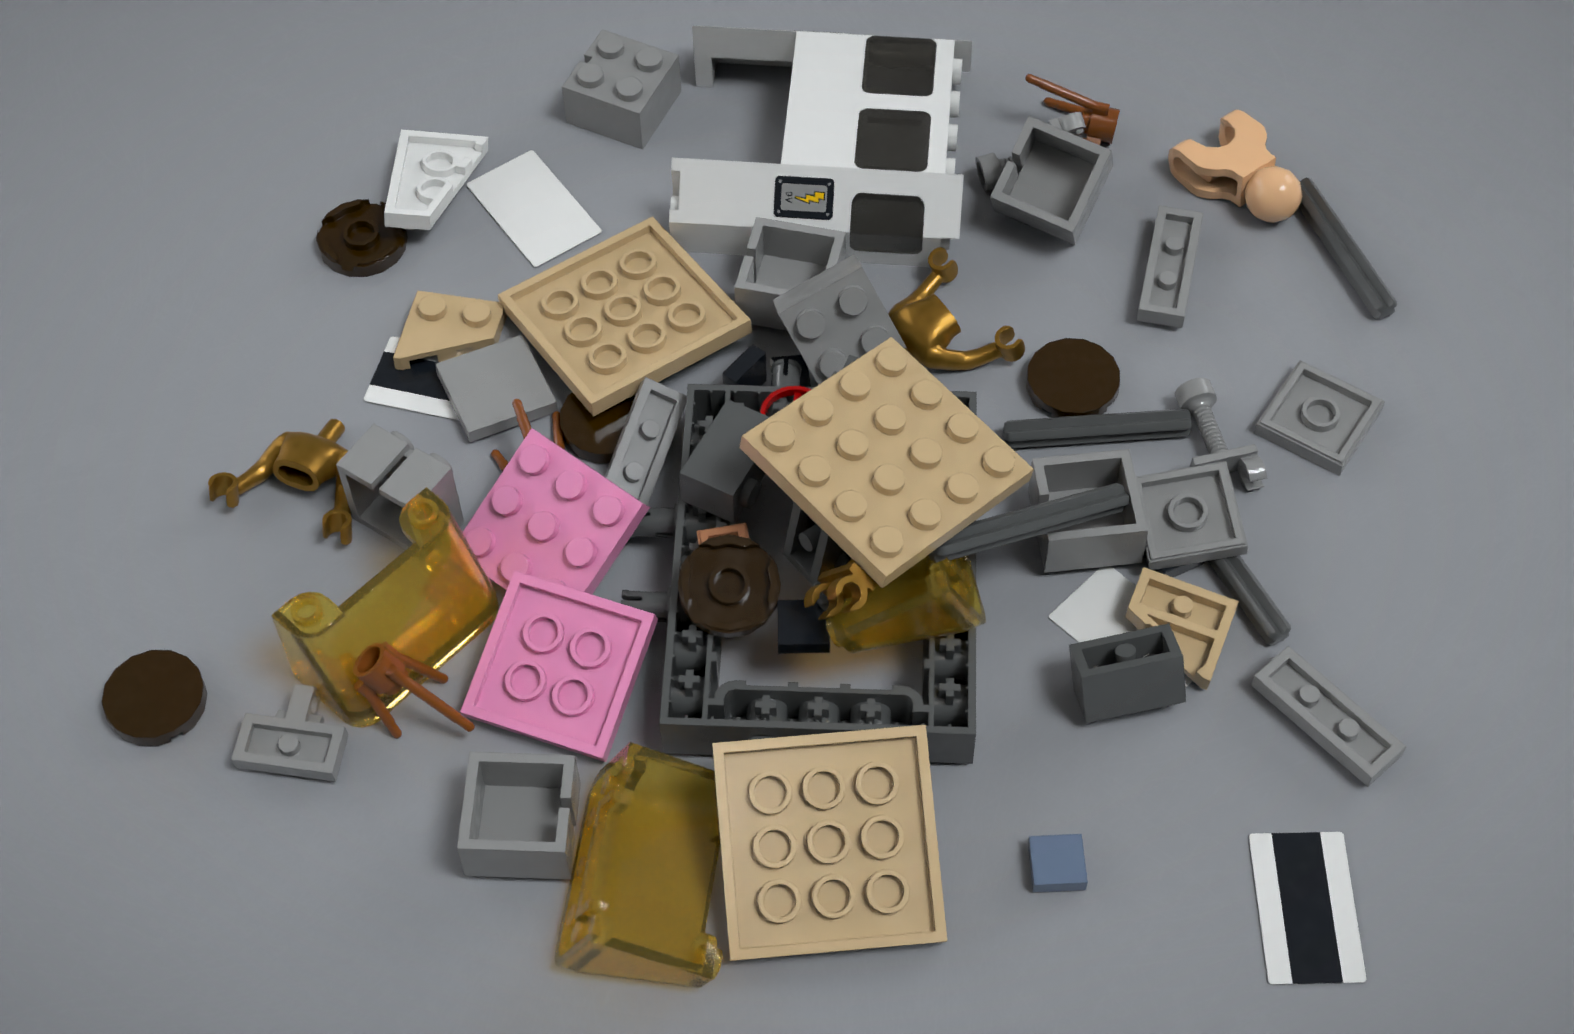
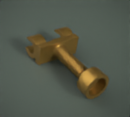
(841, 584)

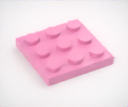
(552, 519)
(559, 665)

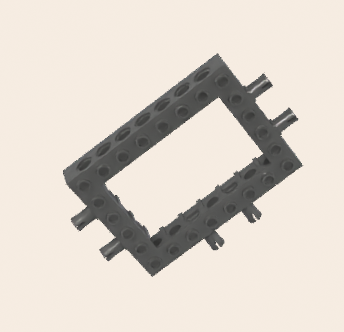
(702, 713)

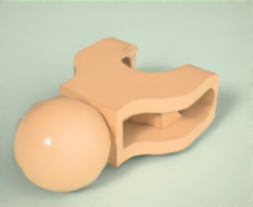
(1238, 170)

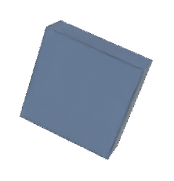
(1057, 863)

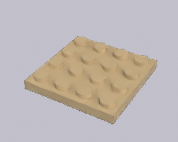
(624, 315)
(886, 460)
(828, 843)

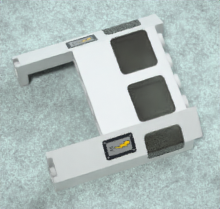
(857, 149)

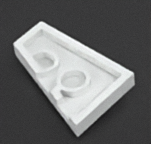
(429, 175)

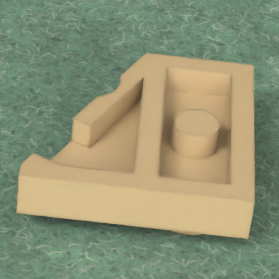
(447, 327)
(1194, 614)

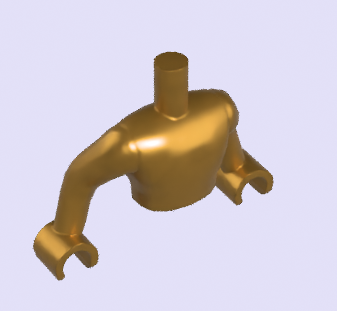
(929, 325)
(299, 462)

